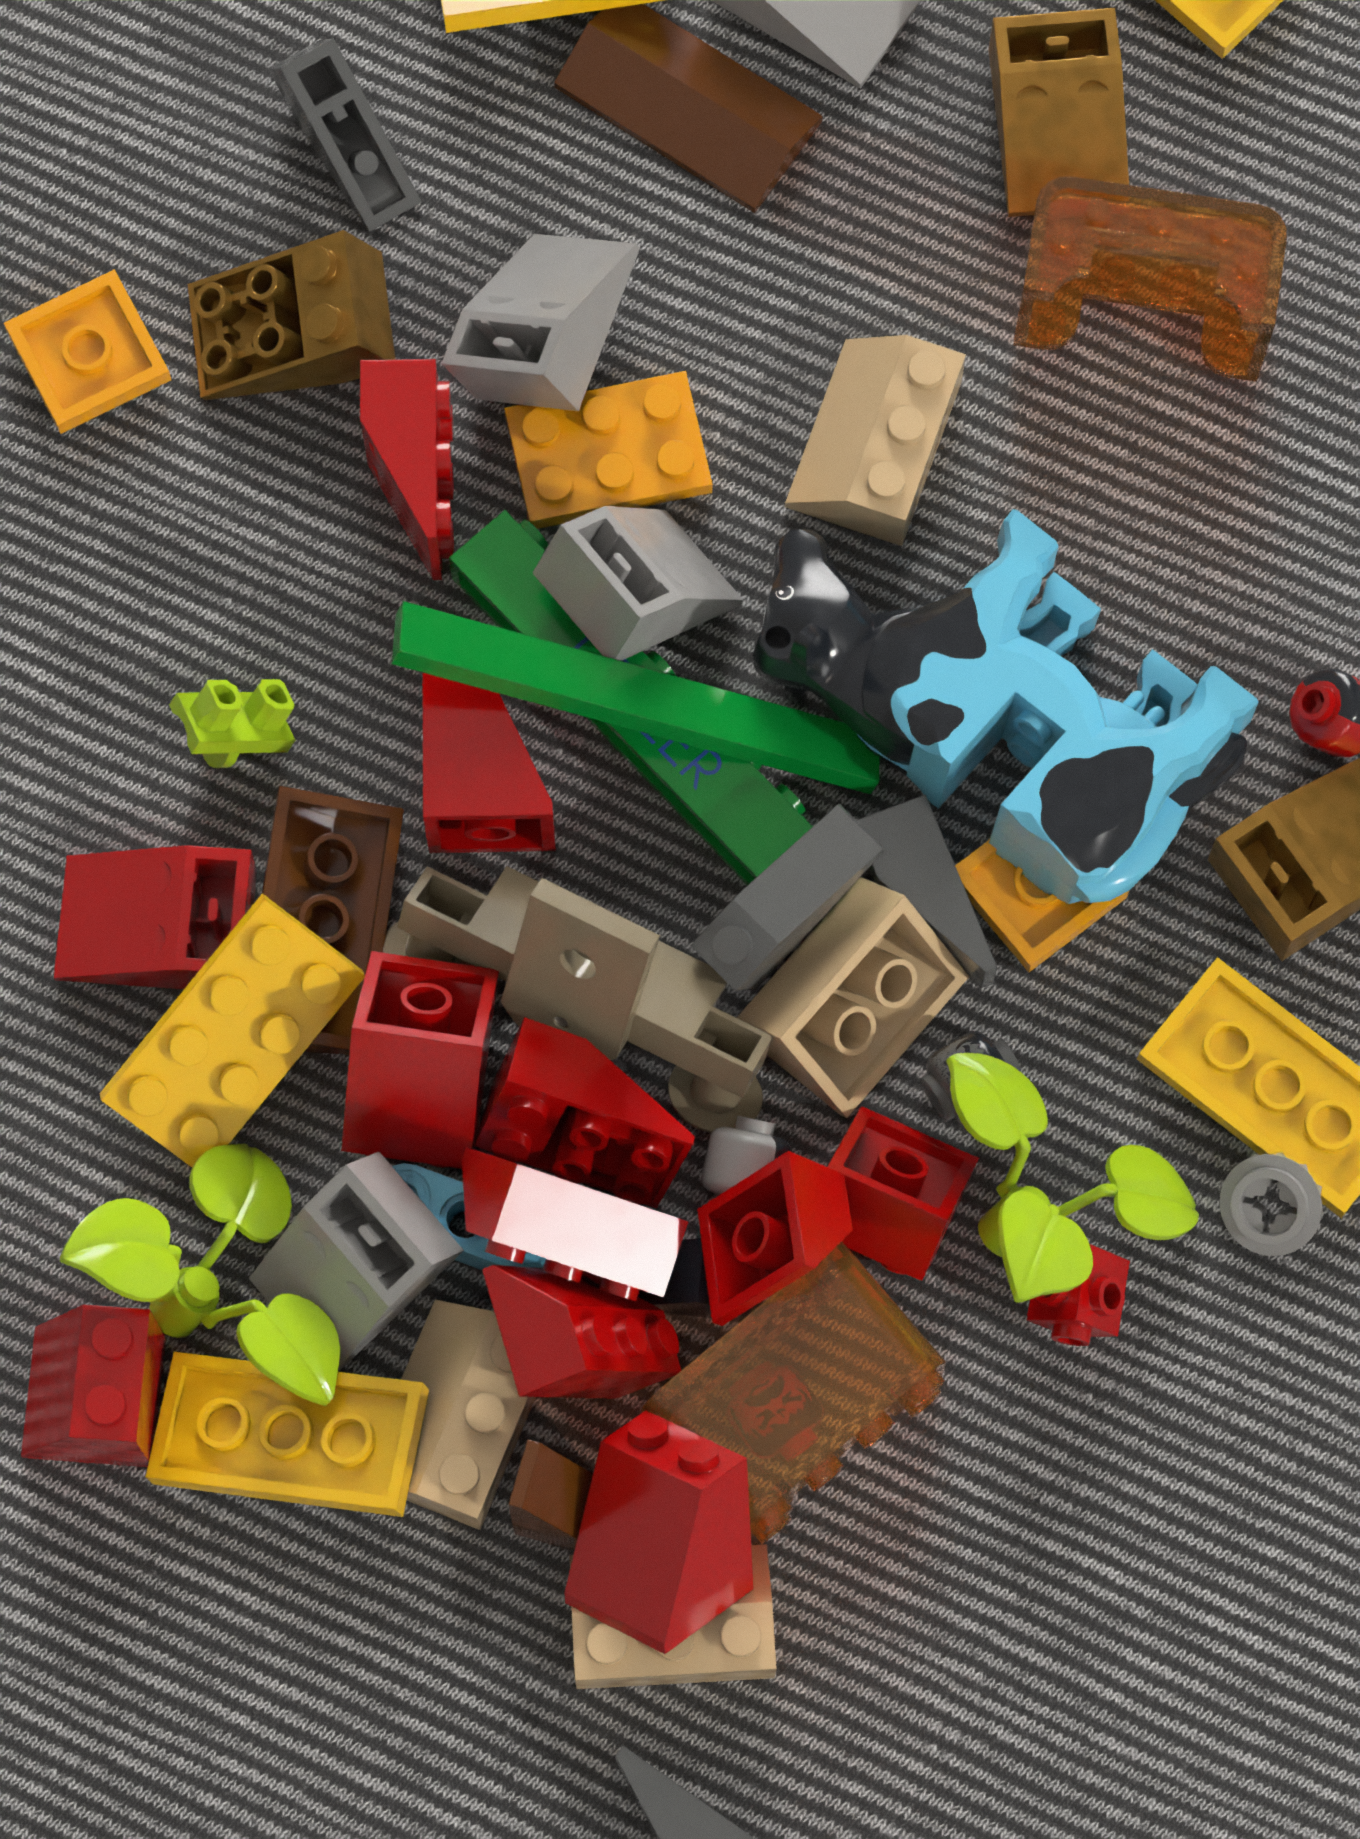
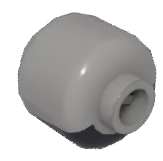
(739, 1153)

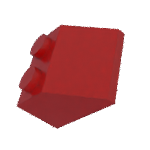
(899, 1191)
(770, 1231)

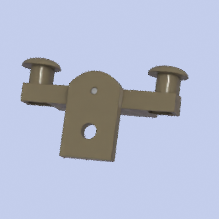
(595, 979)

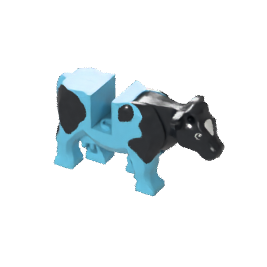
(959, 674)

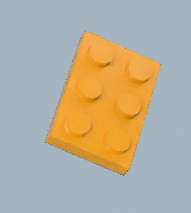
(621, 449)

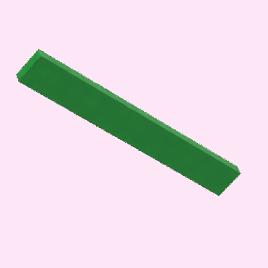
(631, 697)

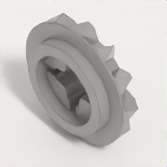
(1248, 1220)

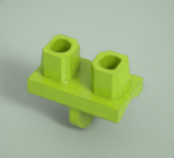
(231, 722)

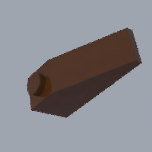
(549, 1497)

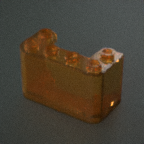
(1156, 254)
(805, 1383)

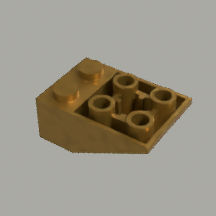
(1057, 101)
(291, 319)
(1297, 860)

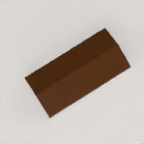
(687, 101)
(335, 875)

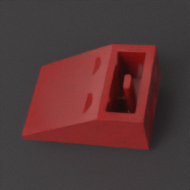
(408, 449)
(150, 913)
(580, 1118)

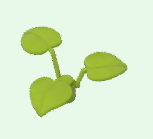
(1035, 1238)
(130, 1254)

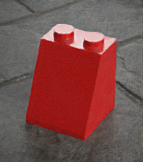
(479, 775)
(418, 1059)
(95, 1387)
(662, 1533)

